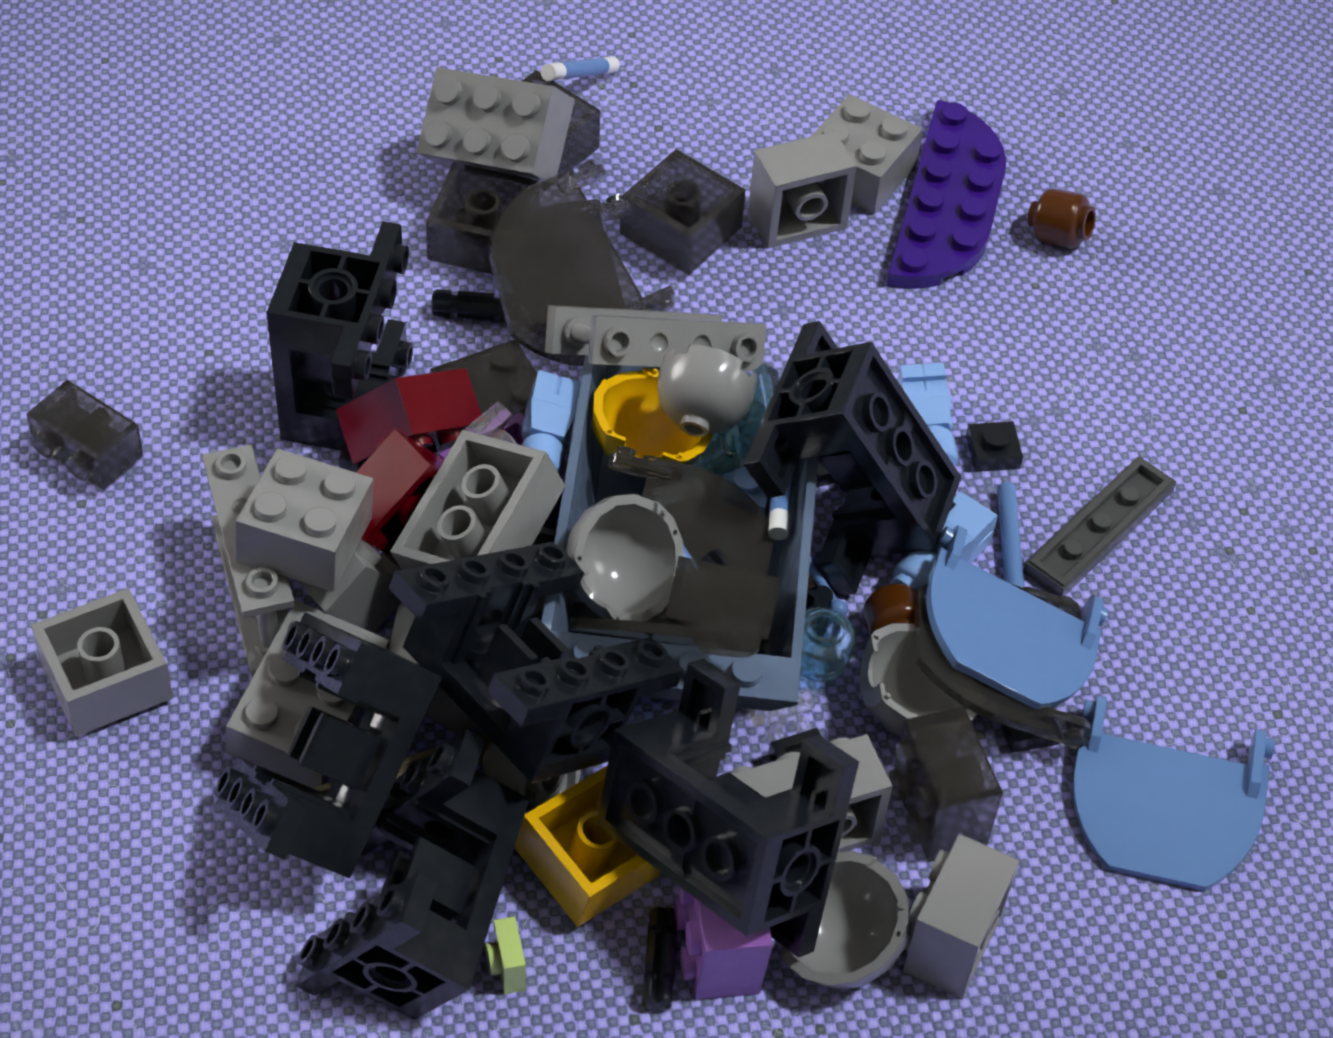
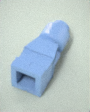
(929, 394)
(550, 415)
(979, 521)

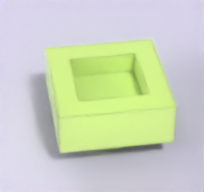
(506, 956)

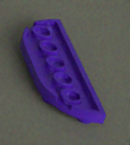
(949, 200)

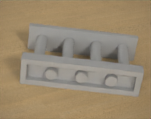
(645, 336)
(259, 593)

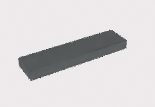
(1099, 527)

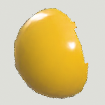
(631, 416)

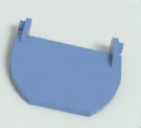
(1007, 633)
(1166, 808)

